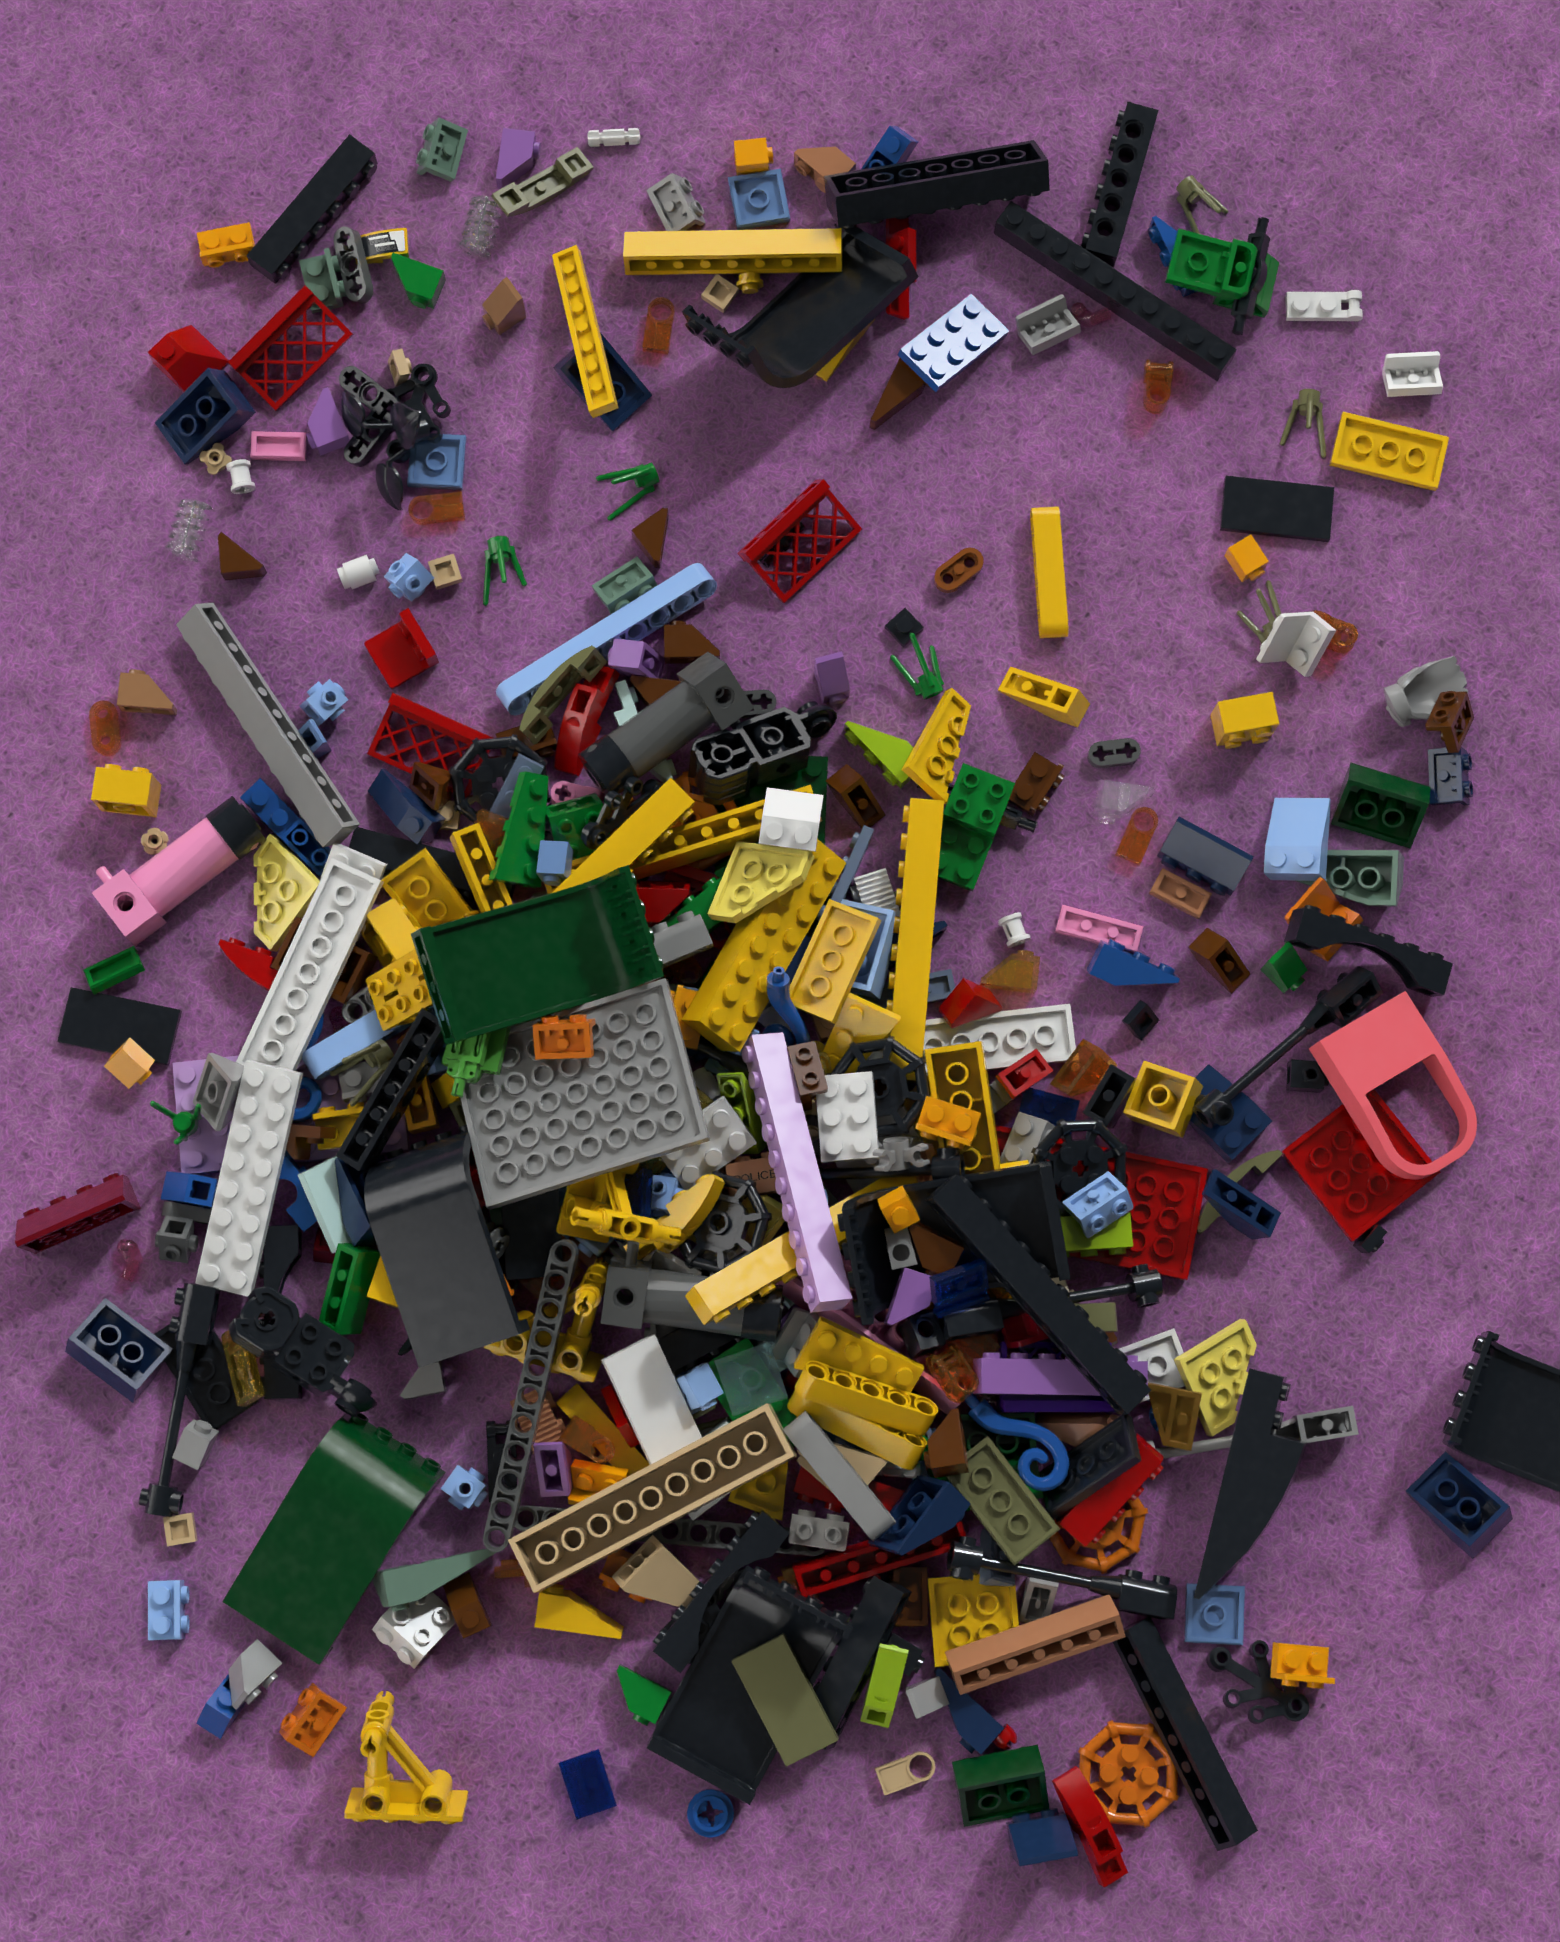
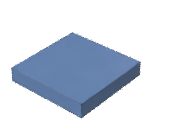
(759, 199)
(438, 464)
(1215, 1616)

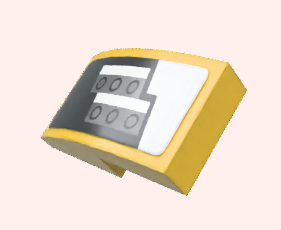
(383, 243)

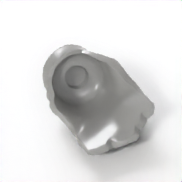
(1419, 689)

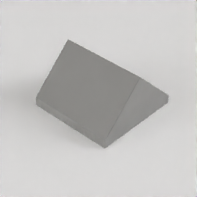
(218, 1090)

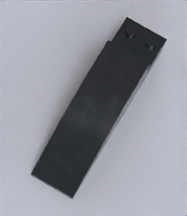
(1254, 1477)

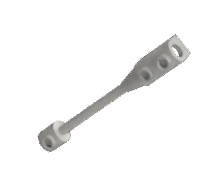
(680, 940)
(1303, 1427)

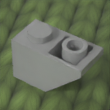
(251, 1671)

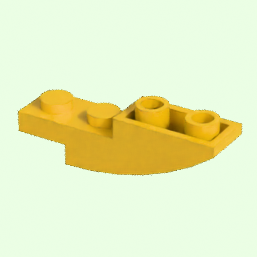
(687, 1212)

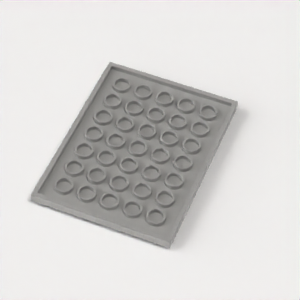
(585, 1117)

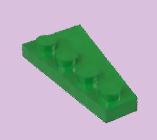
(523, 831)

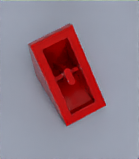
(968, 1004)

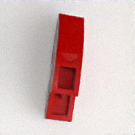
(580, 720)
(252, 963)
(1092, 1826)

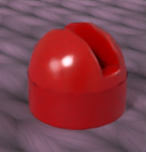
(1006, 1735)

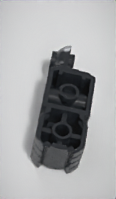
(756, 750)
(300, 1348)

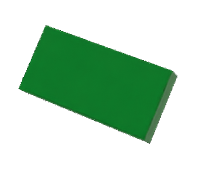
(114, 970)

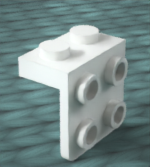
(415, 1629)

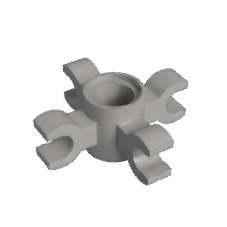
(898, 1153)

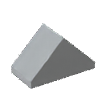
(425, 1382)
(1037, 1599)
(926, 1696)

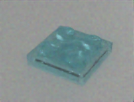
(751, 1379)

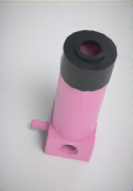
(177, 870)

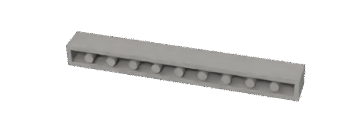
(267, 724)

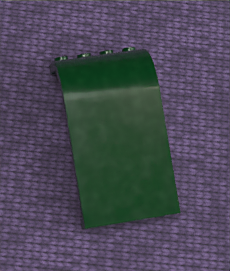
(538, 956)
(332, 1535)

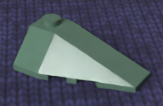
(1365, 875)
(414, 1581)

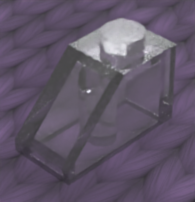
(1118, 799)

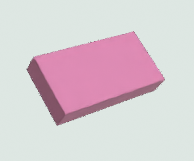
(278, 446)

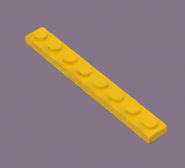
(585, 332)

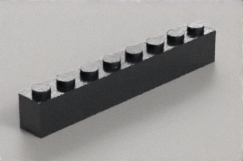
(1184, 1735)

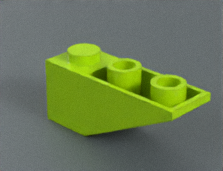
(881, 749)
(742, 1099)
(884, 1685)

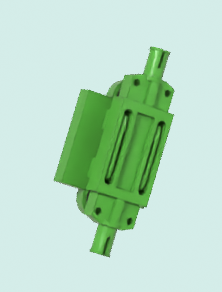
(475, 1056)

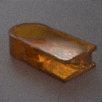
(658, 332)
(446, 508)
(1136, 841)

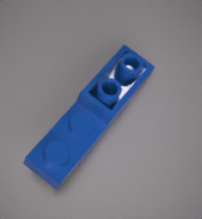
(286, 825)

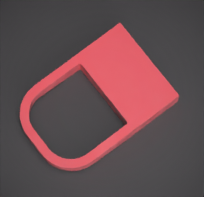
(1374, 1052)

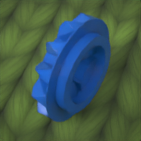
(701, 1824)

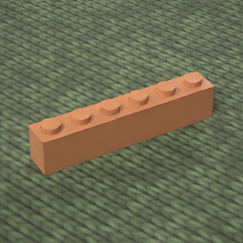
(1035, 1644)

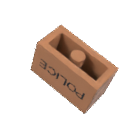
(757, 1170)

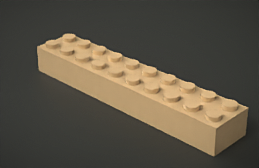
(652, 1498)

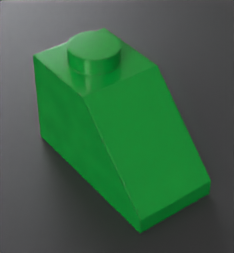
(419, 280)
(1285, 969)
(642, 1695)

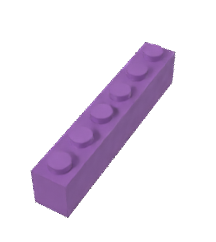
(1036, 1376)

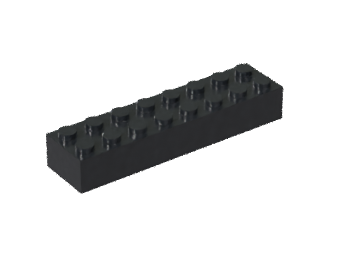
(937, 184)

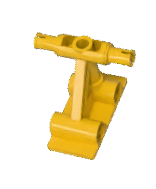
(400, 990)
(602, 1210)
(573, 1348)
(418, 1800)

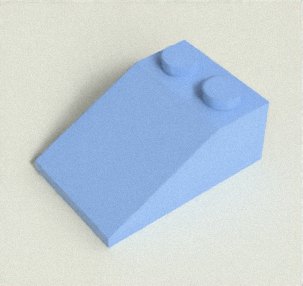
(1298, 839)
(875, 966)

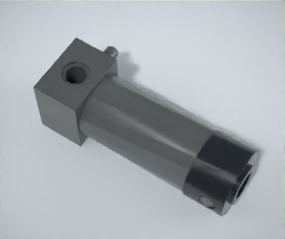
(702, 699)
(662, 1301)

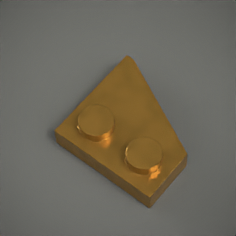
(1175, 1414)

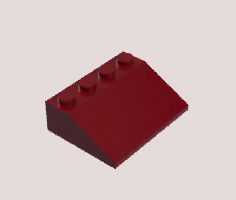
(76, 1214)

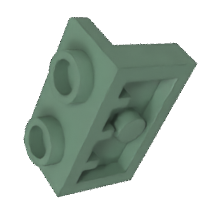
(441, 149)
(321, 279)
(624, 585)

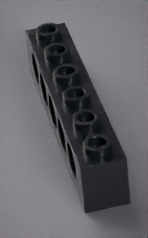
(1140, 121)
(393, 1092)

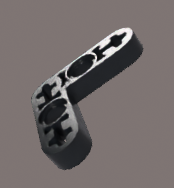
(379, 409)

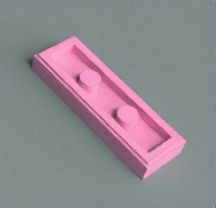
(1096, 927)

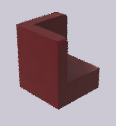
(1021, 1331)

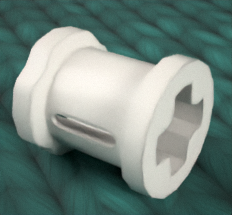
(240, 476)
(1014, 929)

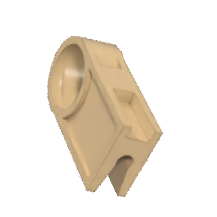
(897, 1774)

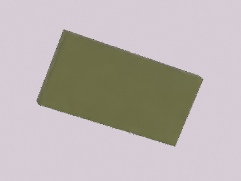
(1003, 1502)
(785, 1699)

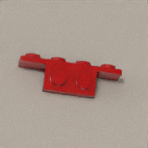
(903, 240)

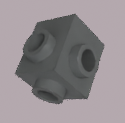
(176, 1239)

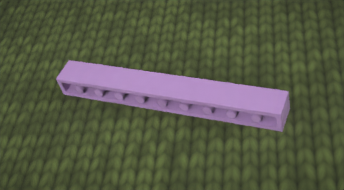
(796, 1173)

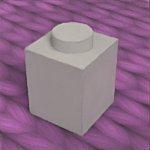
(195, 1444)

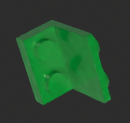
(569, 819)

